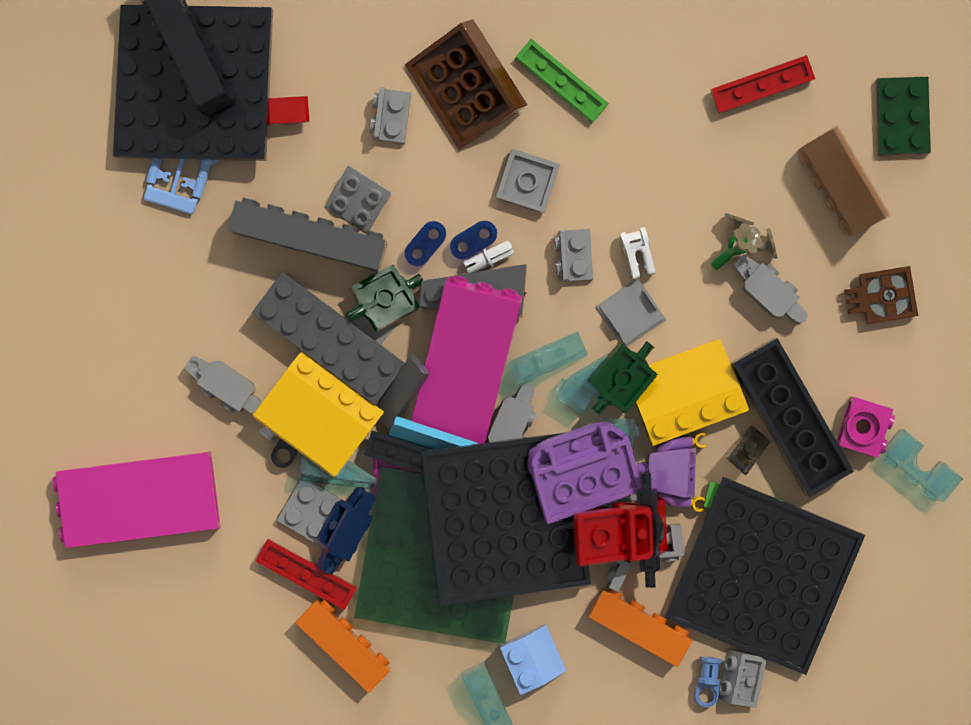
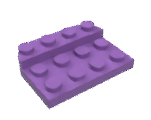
(583, 470)

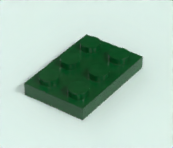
(903, 115)

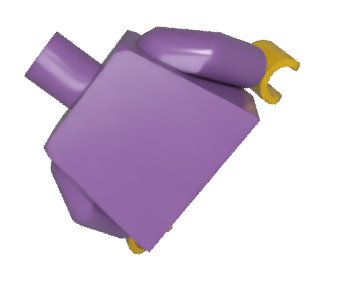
(674, 471)

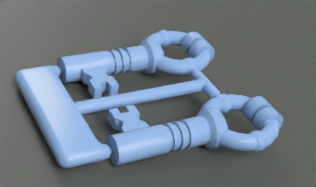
(170, 199)

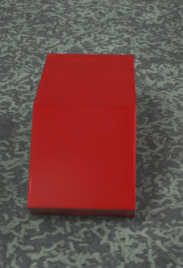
(288, 110)

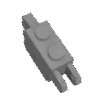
(769, 290)
(225, 383)
(513, 416)

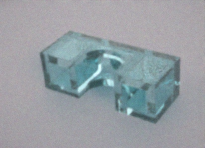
(903, 453)

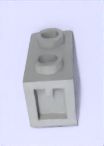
(675, 540)
(617, 574)

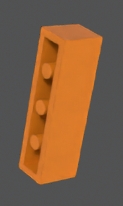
(640, 627)
(343, 644)

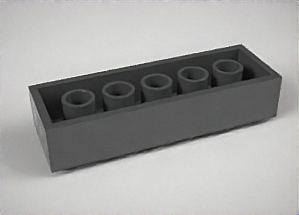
(308, 236)
(328, 338)

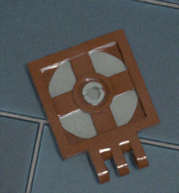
(884, 295)

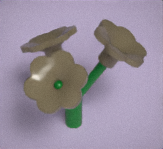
(746, 239)

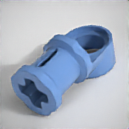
(708, 680)

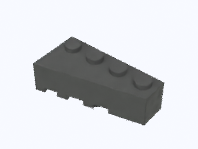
(501, 278)

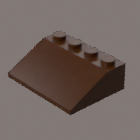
(465, 83)

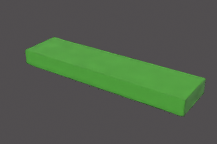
(561, 81)

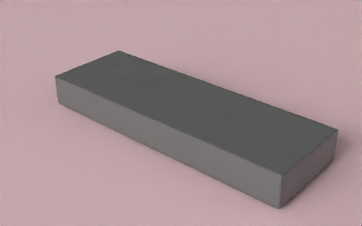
(403, 390)

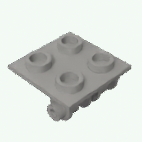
(358, 199)

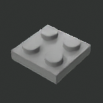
(527, 180)
(308, 509)

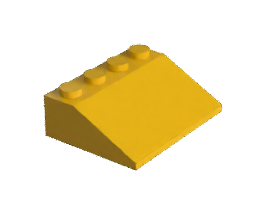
(690, 393)
(318, 414)

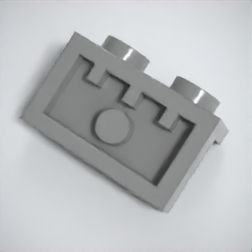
(391, 115)
(575, 255)
(742, 678)

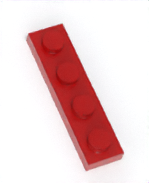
(762, 84)
(306, 574)

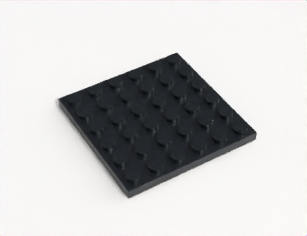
(152, 103)
(491, 526)
(764, 575)

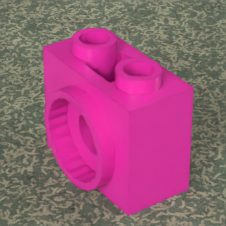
(878, 421)

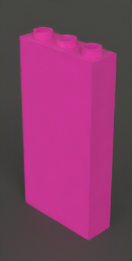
(467, 358)
(136, 499)

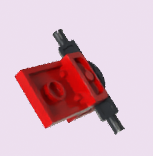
(626, 531)

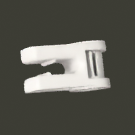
(631, 248)

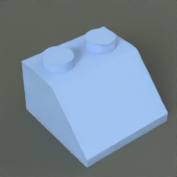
(532, 659)

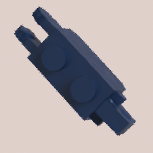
(344, 529)

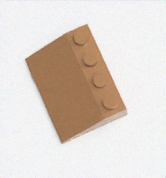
(843, 182)

